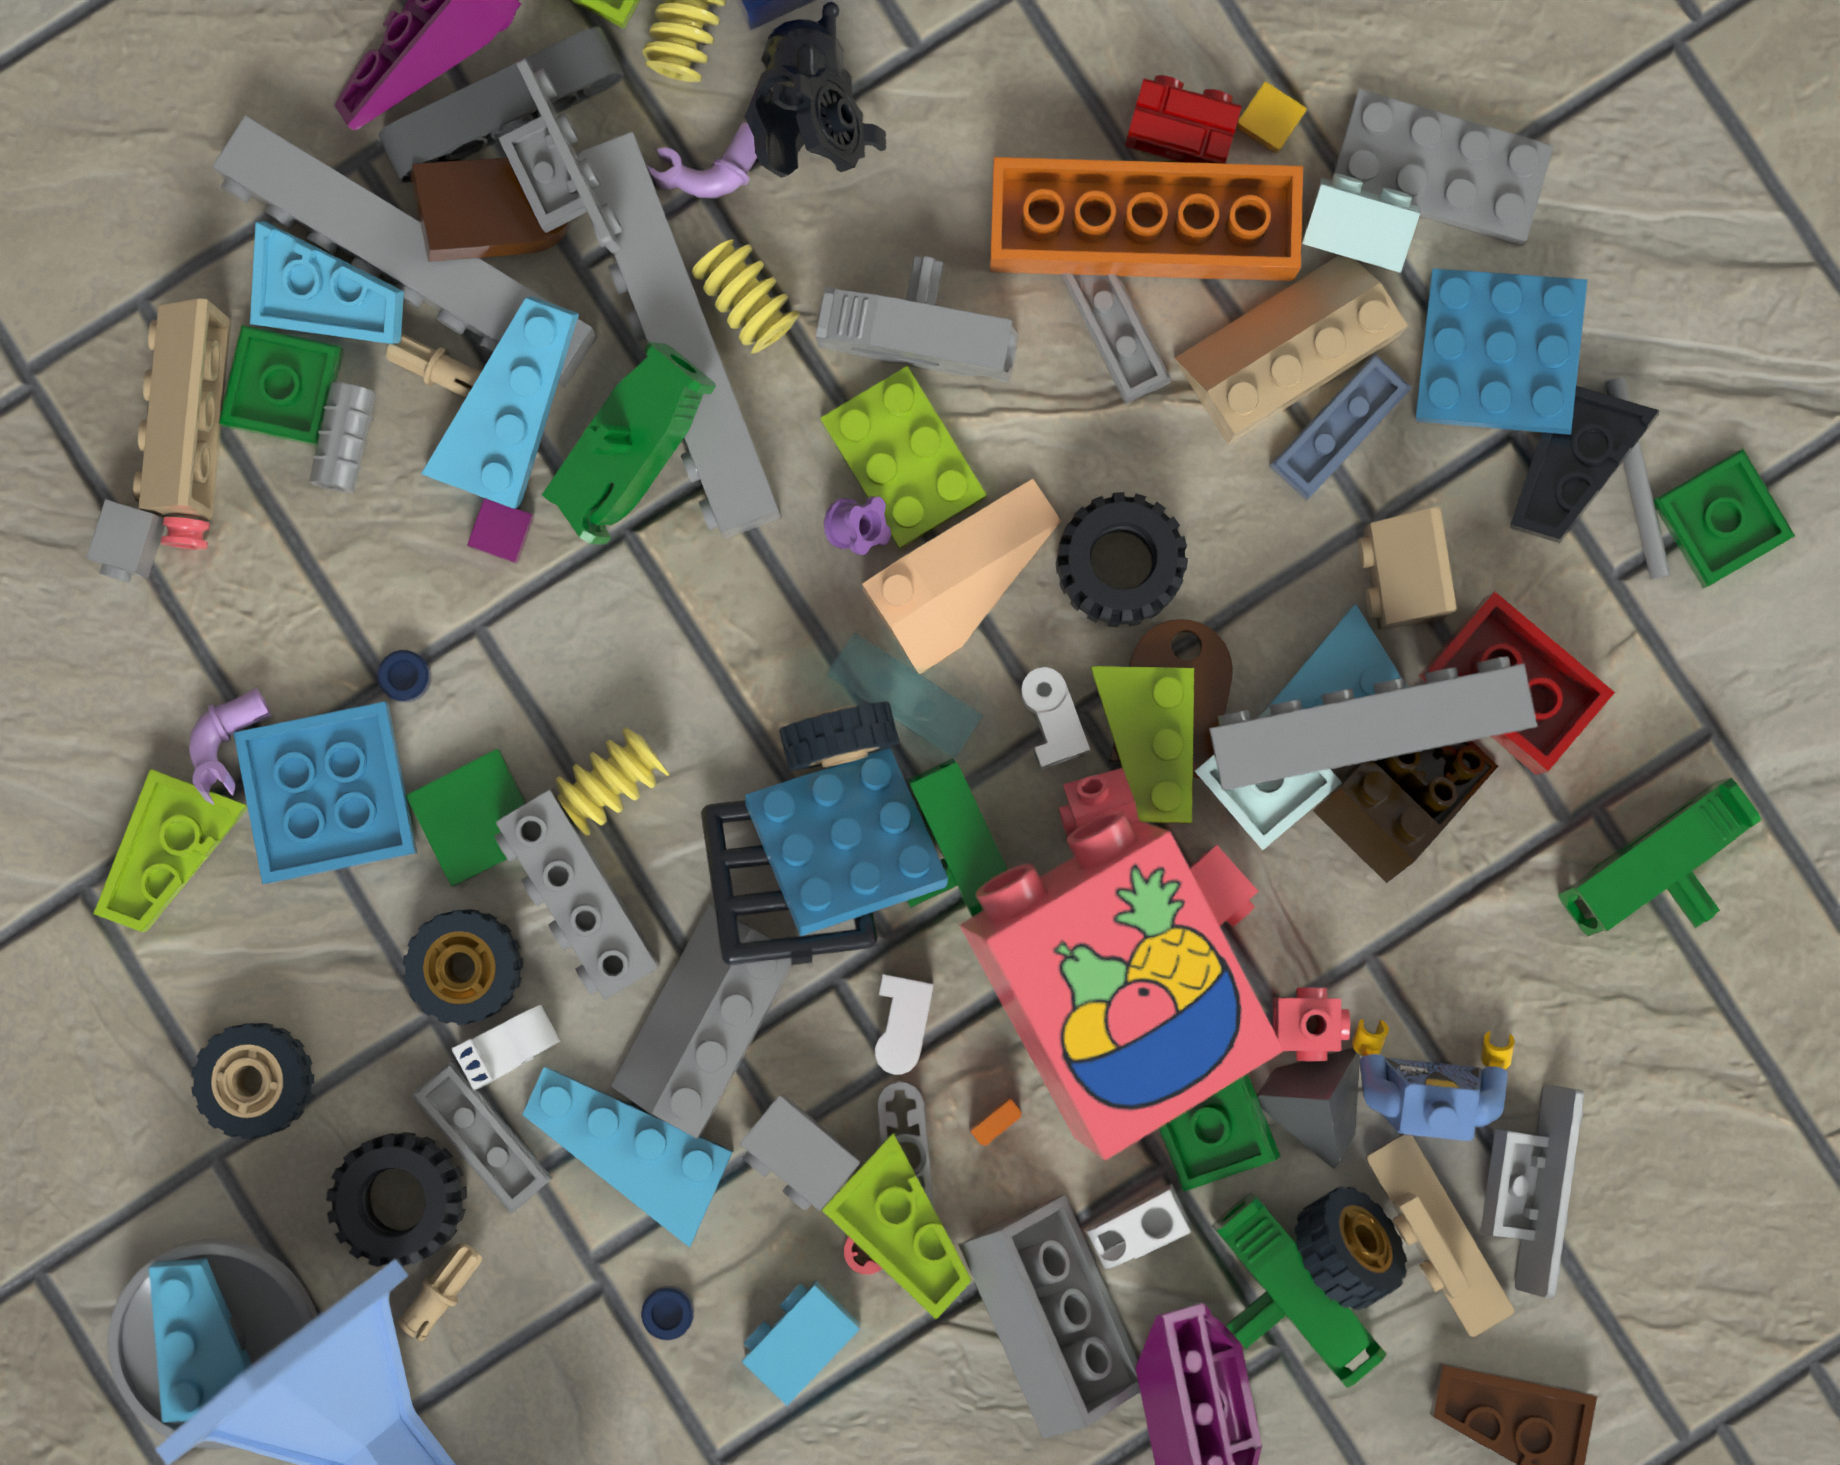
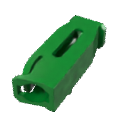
(628, 442)
(959, 831)
(1664, 860)
(1290, 1292)

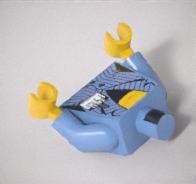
(1432, 1096)

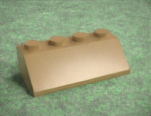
(1291, 345)
(183, 410)

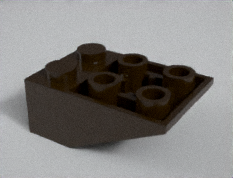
(1402, 802)

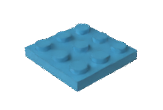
(1501, 351)
(325, 793)
(845, 841)

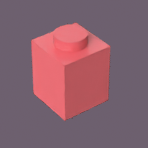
(1223, 886)

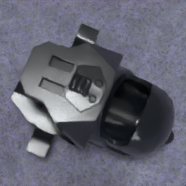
(817, 109)

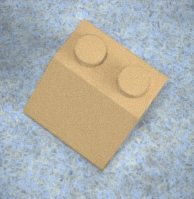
(1407, 569)

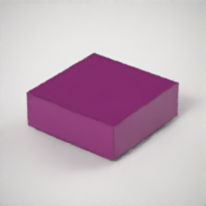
(500, 531)

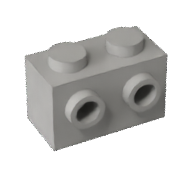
(799, 1153)

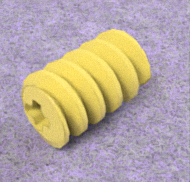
(678, 37)
(744, 295)
(609, 780)

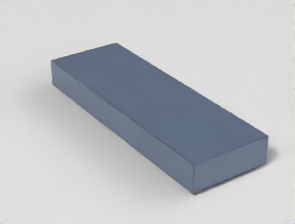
(1340, 427)

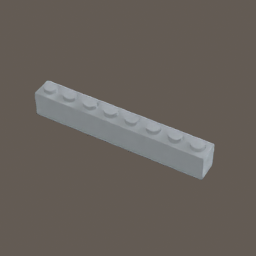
(376, 237)
(670, 314)

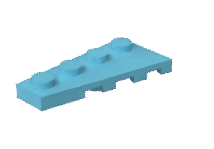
(506, 411)
(632, 1150)

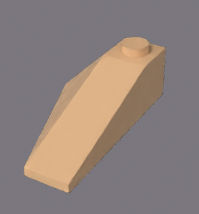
(953, 581)

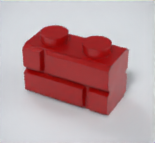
(1182, 122)

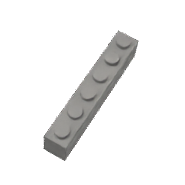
(1372, 726)

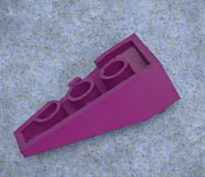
(417, 49)

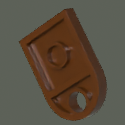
(477, 211)
(1211, 677)

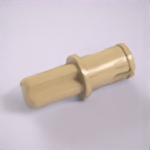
(433, 365)
(440, 1291)

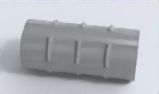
(342, 437)

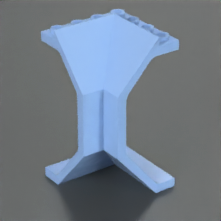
(324, 1394)

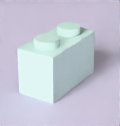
(1361, 222)

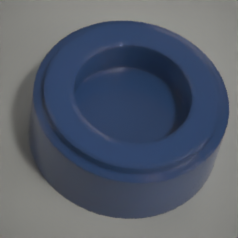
(404, 676)
(667, 1313)

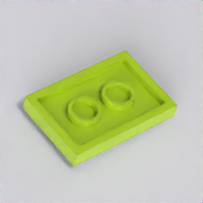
(904, 457)

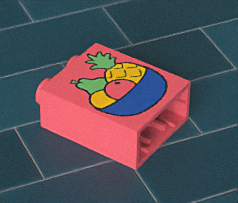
(1119, 982)

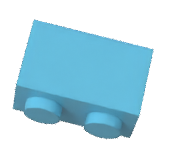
(800, 1341)

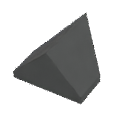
(1316, 1102)

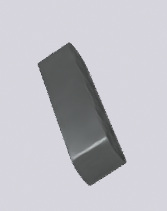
(499, 104)

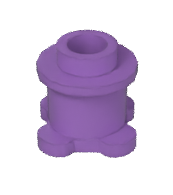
(856, 524)

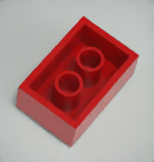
(1560, 687)

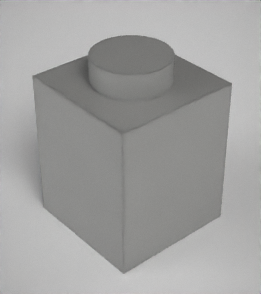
(125, 541)

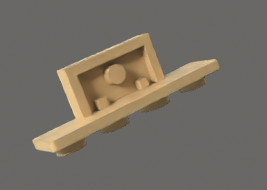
(1439, 1234)

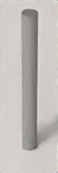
(1642, 497)

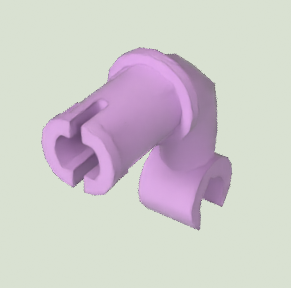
(717, 181)
(216, 727)

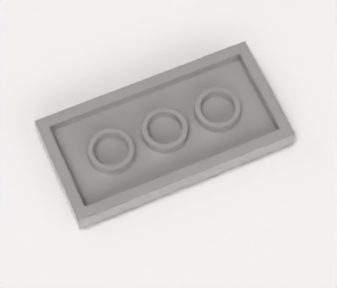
(1447, 164)

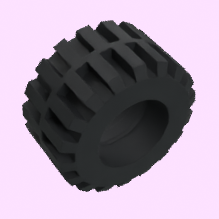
(1130, 516)
(353, 1207)

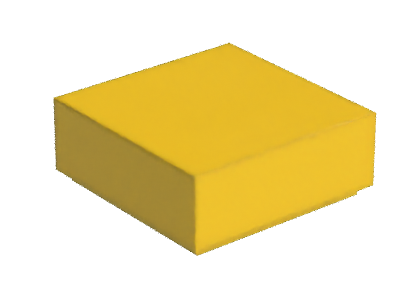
(1271, 117)

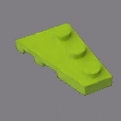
(1153, 734)
(163, 848)
(899, 1229)

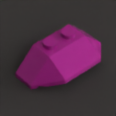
(1197, 1392)

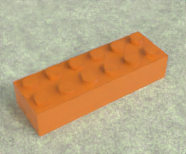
(1146, 219)

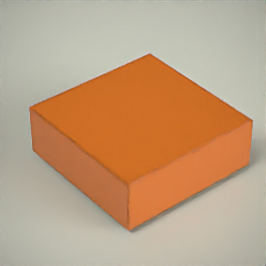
(996, 1121)

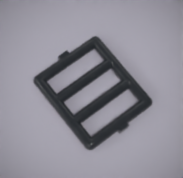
(728, 907)

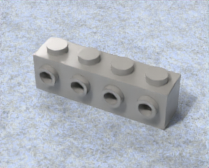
(577, 894)

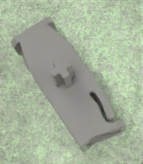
(917, 330)

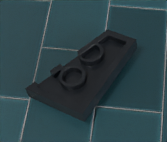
(1575, 467)

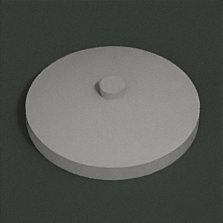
(264, 1306)

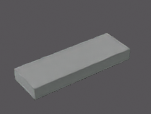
(1118, 334)
(481, 1137)

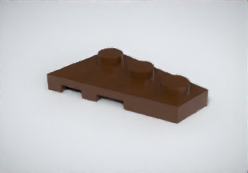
(1515, 1416)

